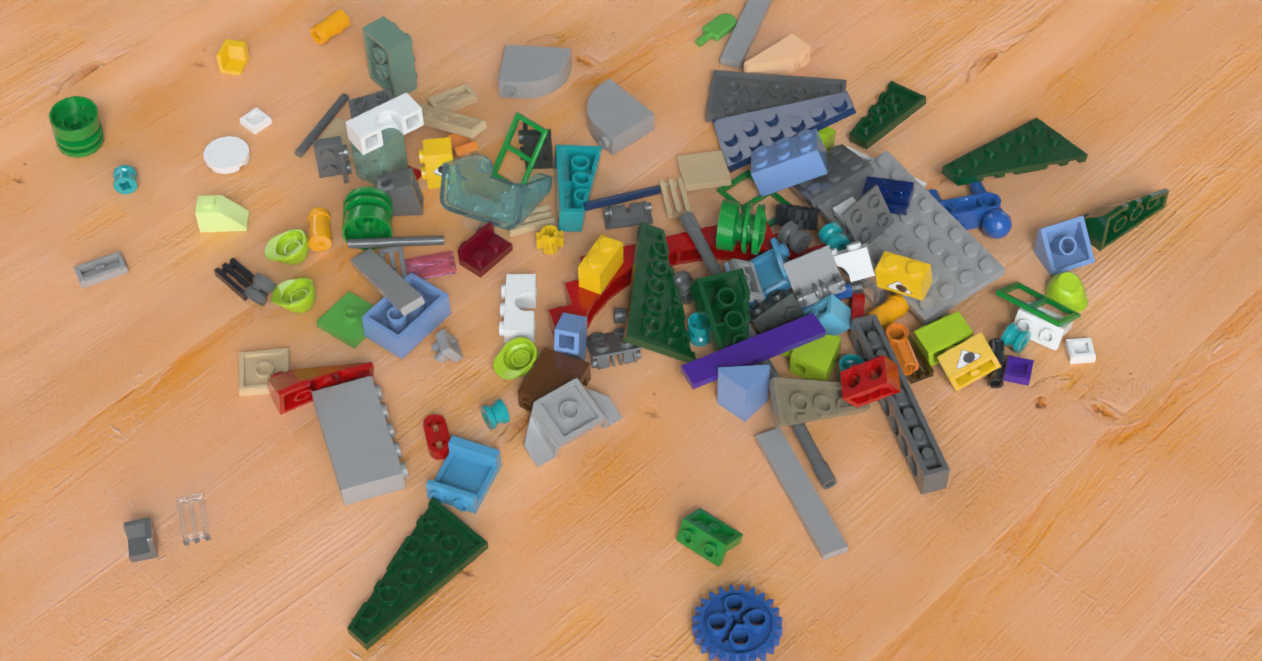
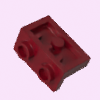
(483, 250)

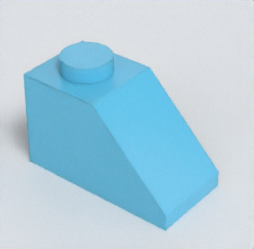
(832, 314)

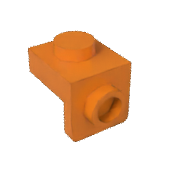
(462, 145)

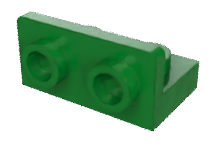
(708, 536)

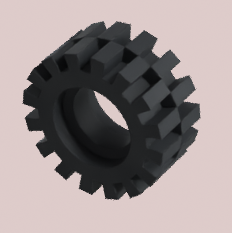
(803, 216)

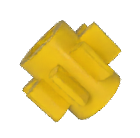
(549, 239)

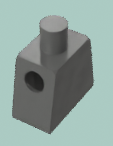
(403, 191)

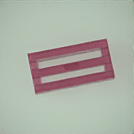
(431, 267)

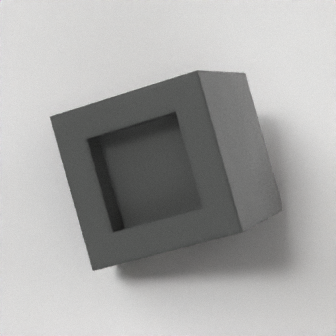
(141, 539)

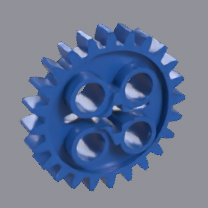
(717, 613)

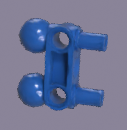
(978, 210)

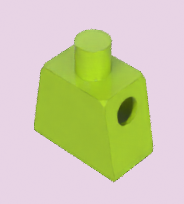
(815, 358)

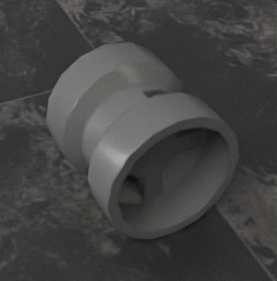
(794, 237)
(684, 281)
(260, 289)

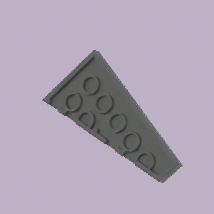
(747, 92)

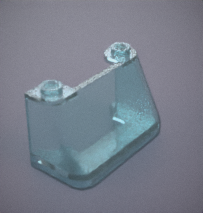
(474, 192)

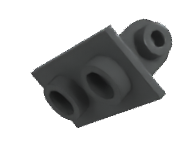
(620, 216)

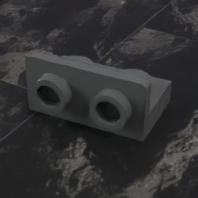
(331, 158)

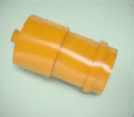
(330, 26)
(319, 229)
(890, 310)

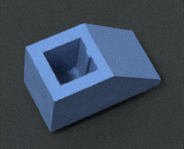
(571, 336)

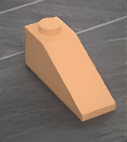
(781, 58)

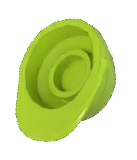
(288, 247)
(1067, 290)
(295, 295)
(515, 358)

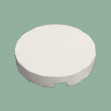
(226, 155)

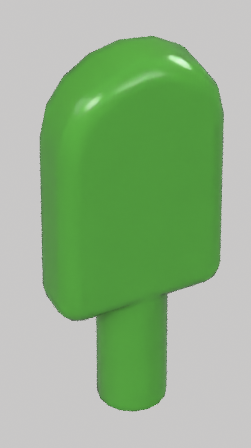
(717, 28)

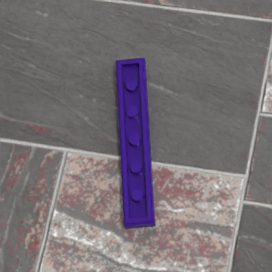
(754, 350)

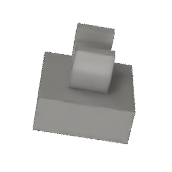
(446, 347)

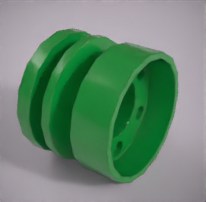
(76, 126)
(367, 214)
(741, 227)

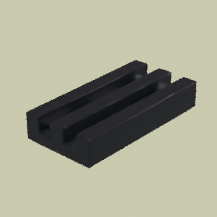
(229, 268)

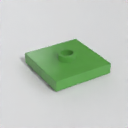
(345, 319)

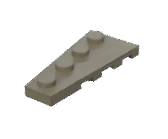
(808, 401)

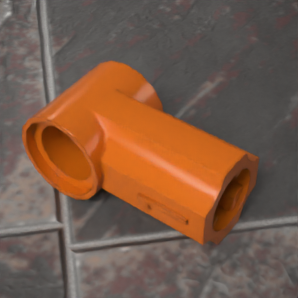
(898, 338)

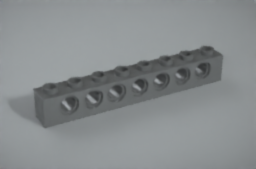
(903, 411)

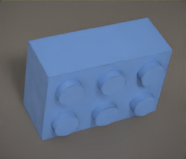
(788, 162)
(403, 333)

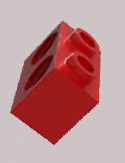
(870, 381)

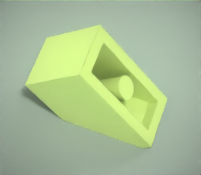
(220, 214)

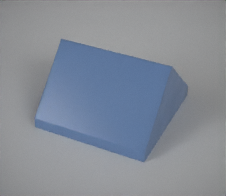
(1064, 246)
(743, 389)

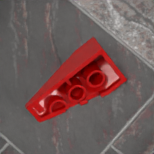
(295, 386)

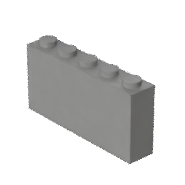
(359, 440)

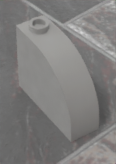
(533, 71)
(617, 117)

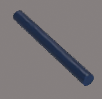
(621, 198)

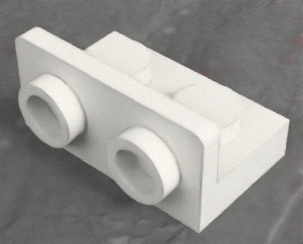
(1040, 329)

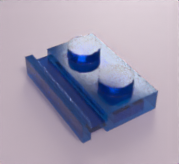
(895, 193)

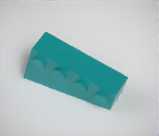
(574, 181)

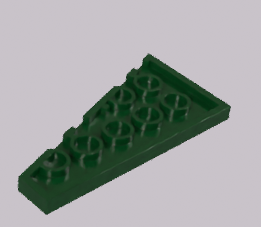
(1018, 151)
(654, 302)
(422, 565)

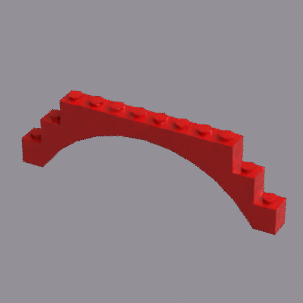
(682, 251)

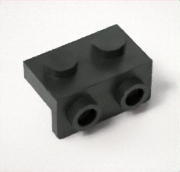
(530, 139)
(775, 311)

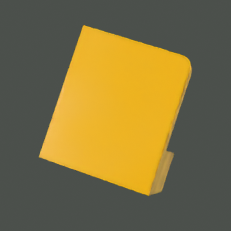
(233, 57)

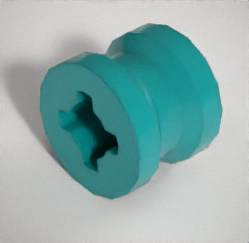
(125, 179)
(1016, 338)
(495, 414)

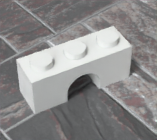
(397, 113)
(855, 260)
(519, 294)

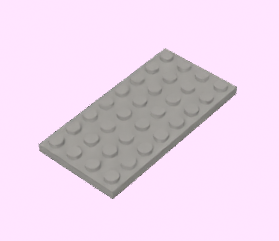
(926, 235)

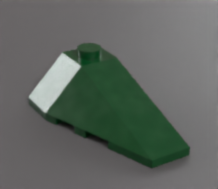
(1117, 219)
(723, 307)

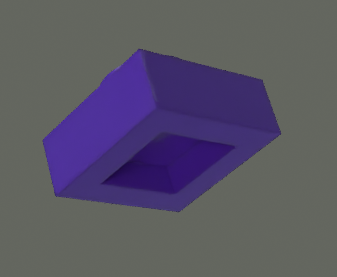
(1018, 370)

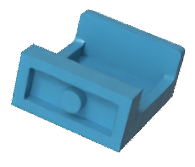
(770, 269)
(465, 475)

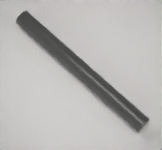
(321, 125)
(395, 242)

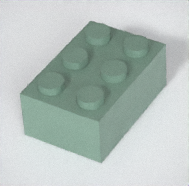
(390, 56)
(383, 160)

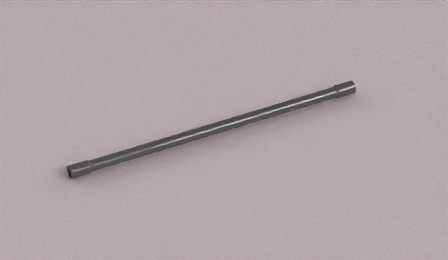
(819, 465)

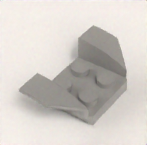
(565, 417)

